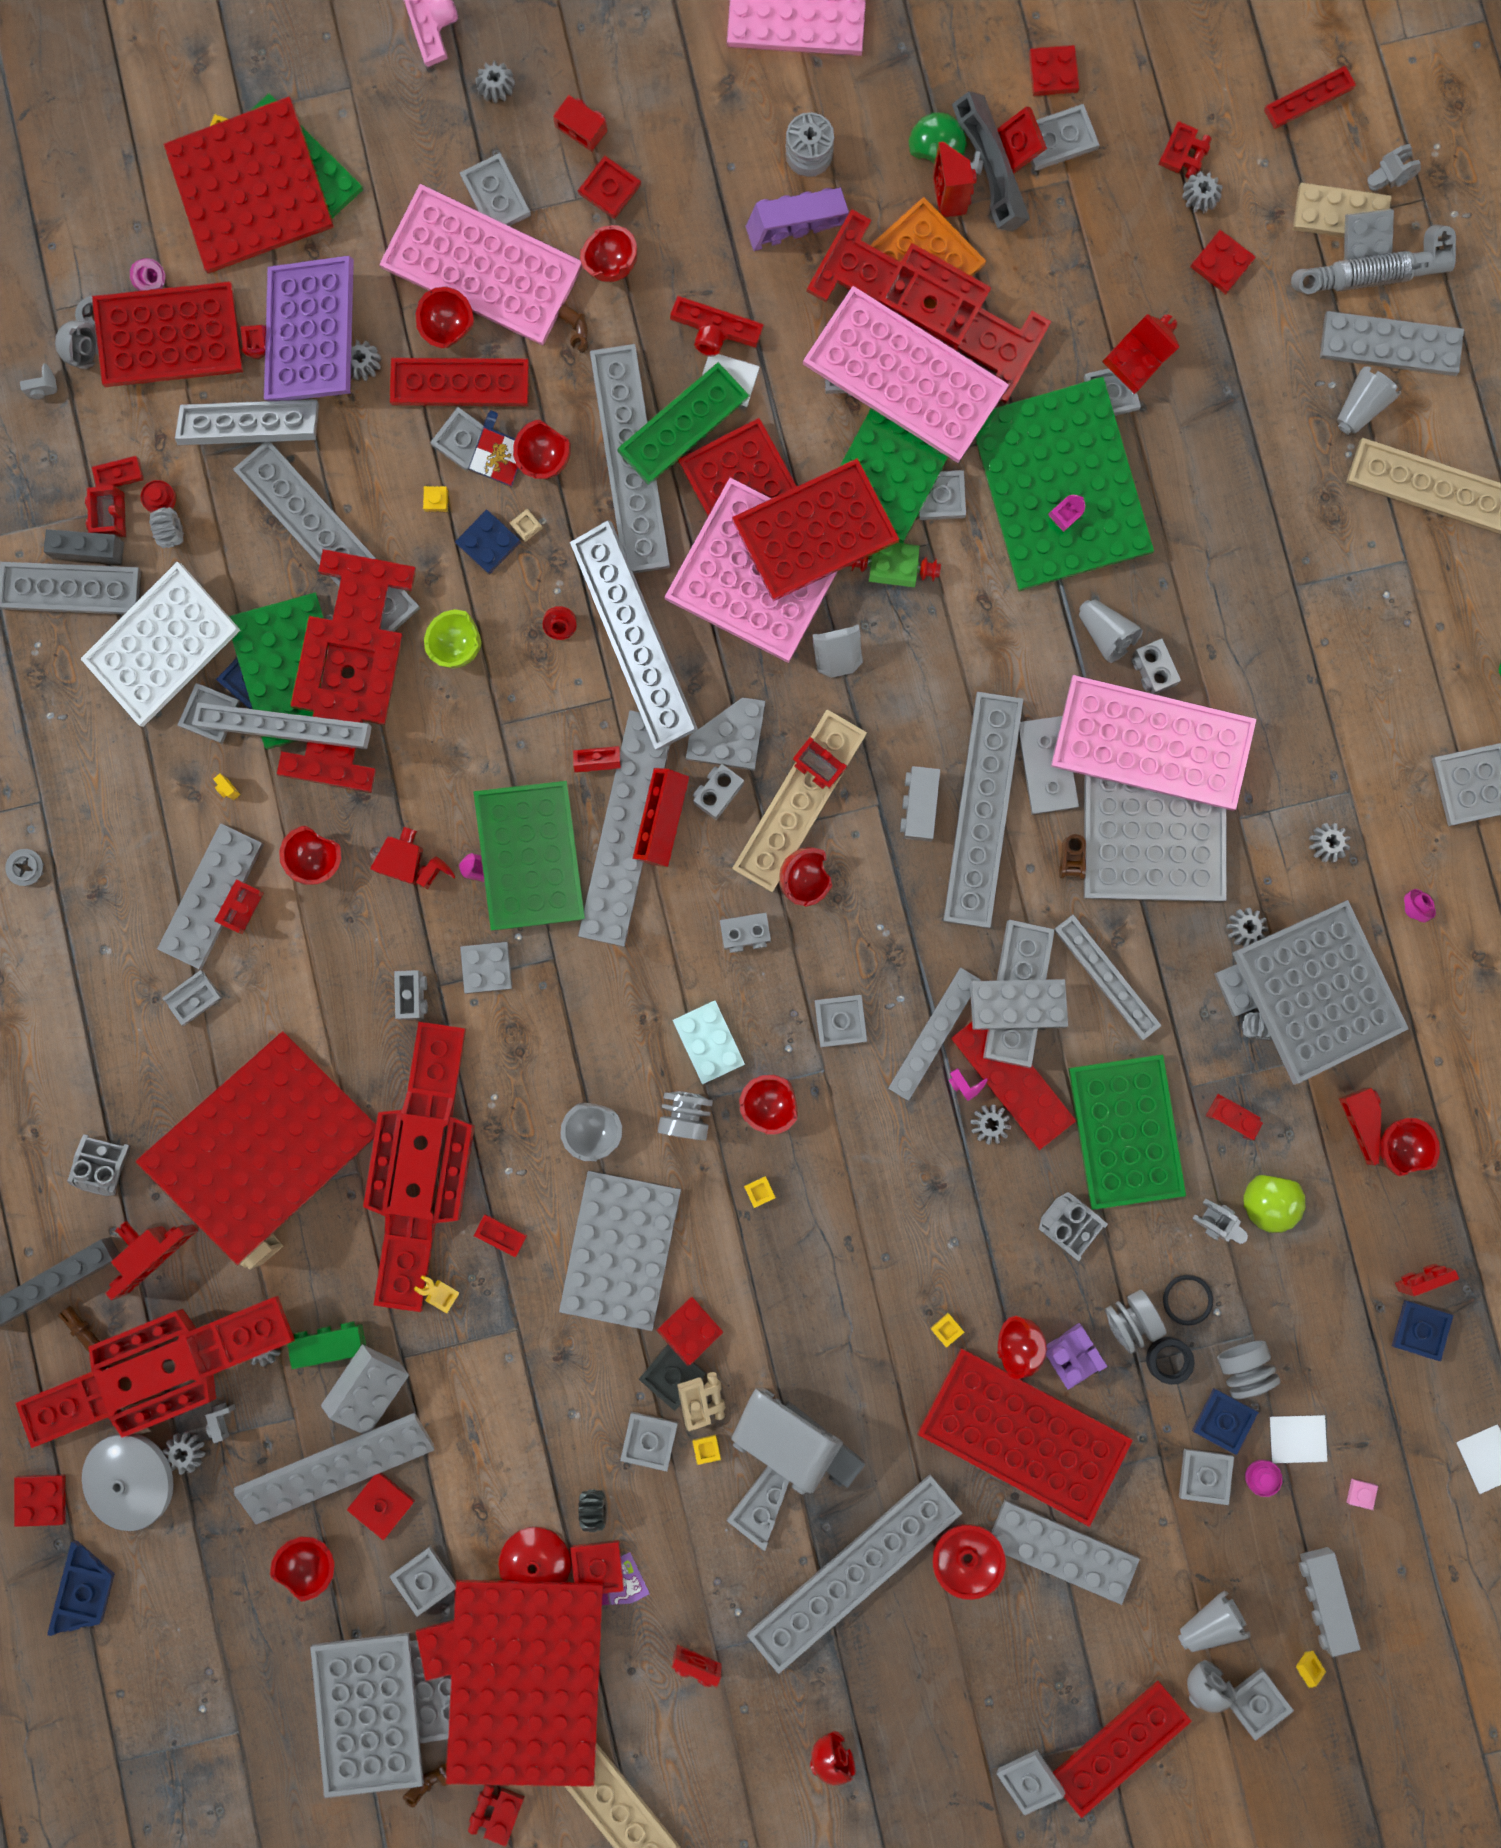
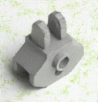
(1393, 171)
(1221, 1223)

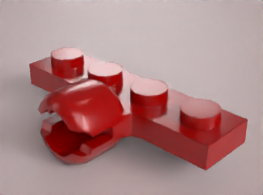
(715, 326)

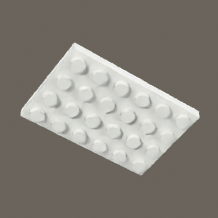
(160, 644)

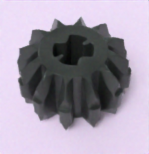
(592, 1510)

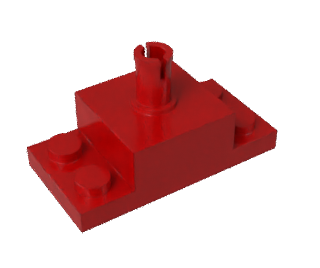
(144, 1254)

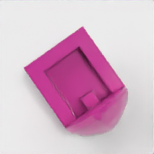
(1068, 511)
(472, 867)
(959, 1083)

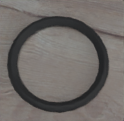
(1166, 1305)

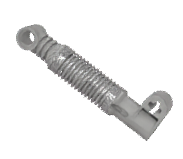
(1383, 270)

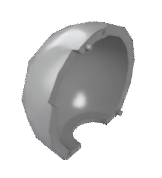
(591, 1131)

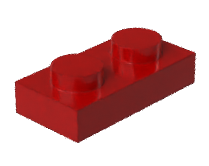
(118, 472)
(596, 759)
(500, 1235)

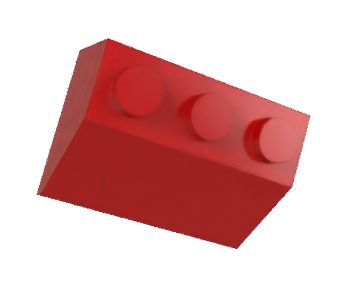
(952, 181)

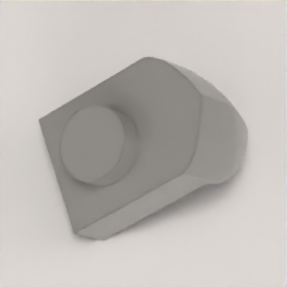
(40, 387)

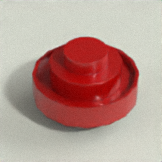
(157, 495)
(559, 623)

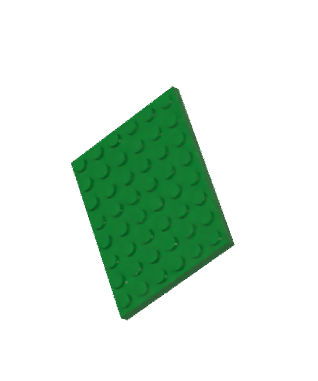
(1056, 449)

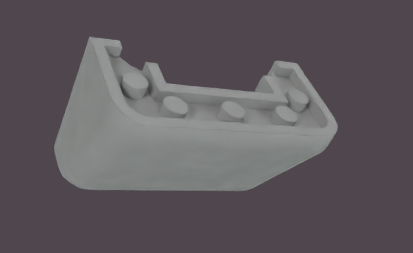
(785, 1441)

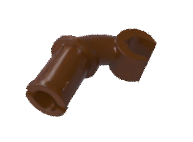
(578, 324)
(416, 1793)

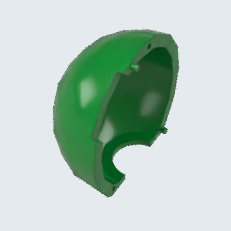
(934, 129)

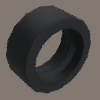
(1188, 1365)

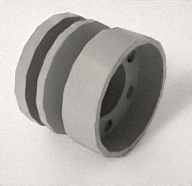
(805, 155)
(685, 1116)
(1135, 1321)
(1250, 1374)

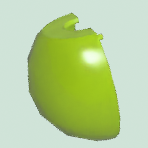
(452, 639)
(1274, 1203)

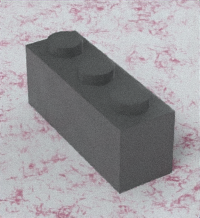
(83, 547)

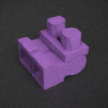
(1074, 1356)

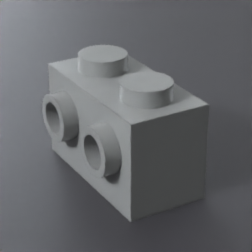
(745, 932)
(409, 995)

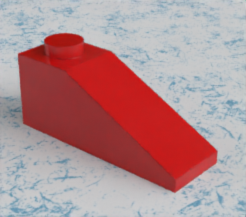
(1364, 1117)

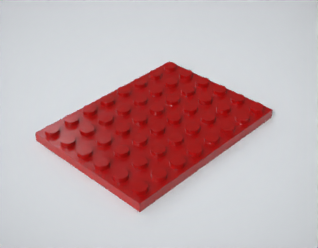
(258, 1148)
(524, 1683)

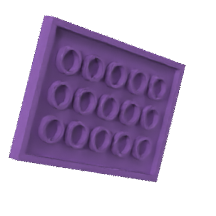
(309, 329)

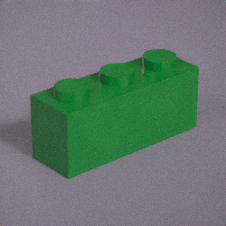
(325, 1345)

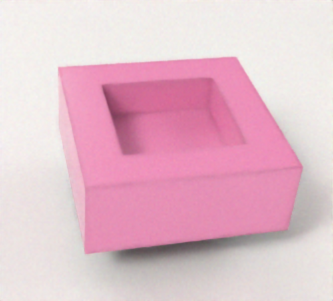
(1362, 1494)

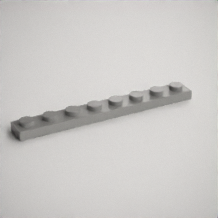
(282, 725)

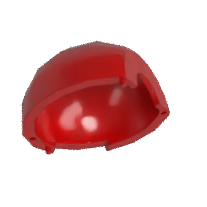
(609, 253)
(443, 316)
(541, 450)
(309, 856)
(804, 876)
(769, 1104)
(1409, 1146)
(1021, 1347)
(303, 1567)

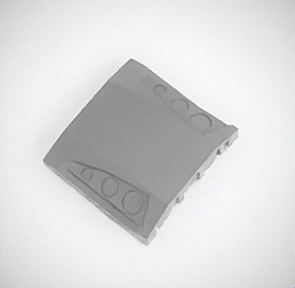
(838, 651)
(97, 1166)
(1071, 1224)

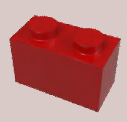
(580, 122)

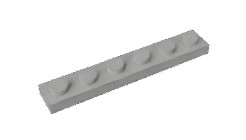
(1107, 977)
(933, 1035)

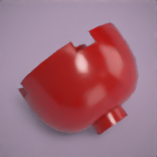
(831, 1760)

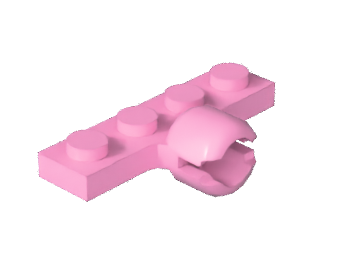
(427, 21)

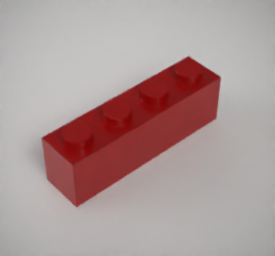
(661, 817)

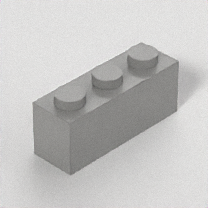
(920, 803)

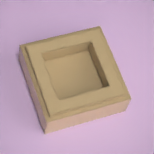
(526, 525)

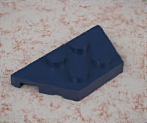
(82, 1591)

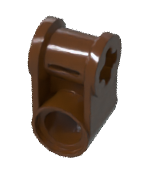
(1073, 859)

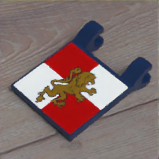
(494, 454)

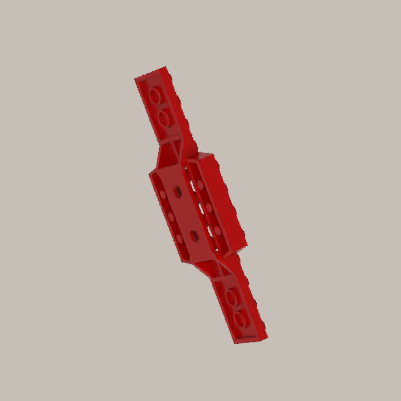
(399, 1163)
(196, 1356)

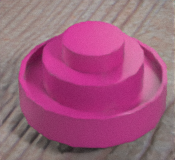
(147, 275)
(1419, 906)
(1263, 1478)

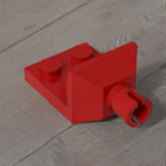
(1143, 351)

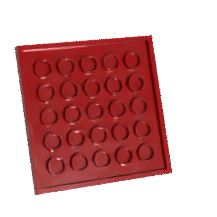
(248, 185)

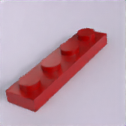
(1309, 97)

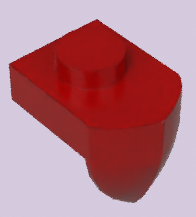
(254, 340)
(428, 873)

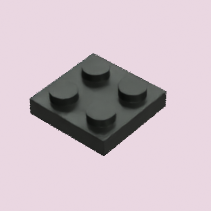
(666, 1373)

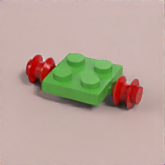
(898, 566)

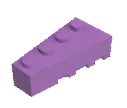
(795, 216)

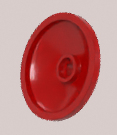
(535, 1547)
(969, 1578)

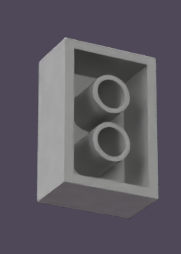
(364, 1390)

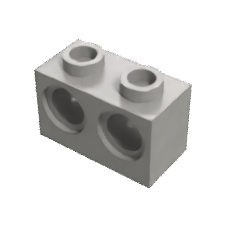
(1163, 665)
(723, 794)

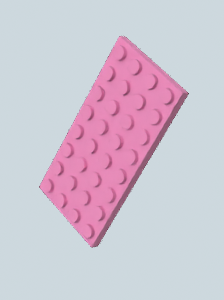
(491, 264)
(905, 374)
(1153, 742)

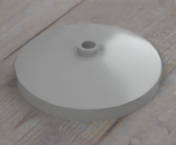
(127, 1481)

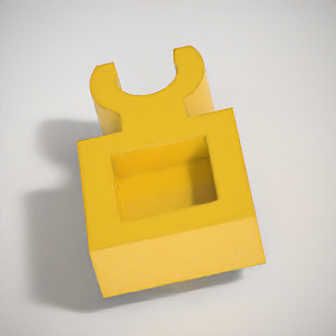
(439, 1294)

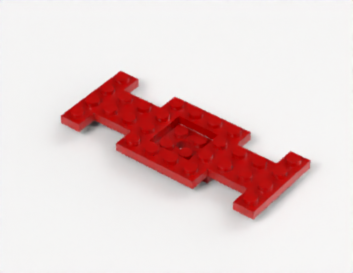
(920, 276)
(355, 643)

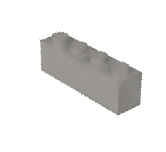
(1329, 1602)

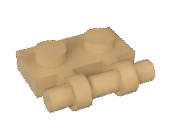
(694, 1402)

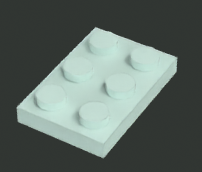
(708, 1042)

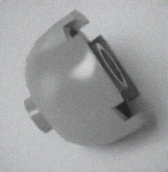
(77, 343)
(1208, 1689)

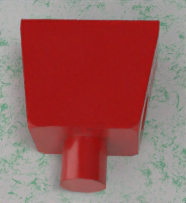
(399, 857)

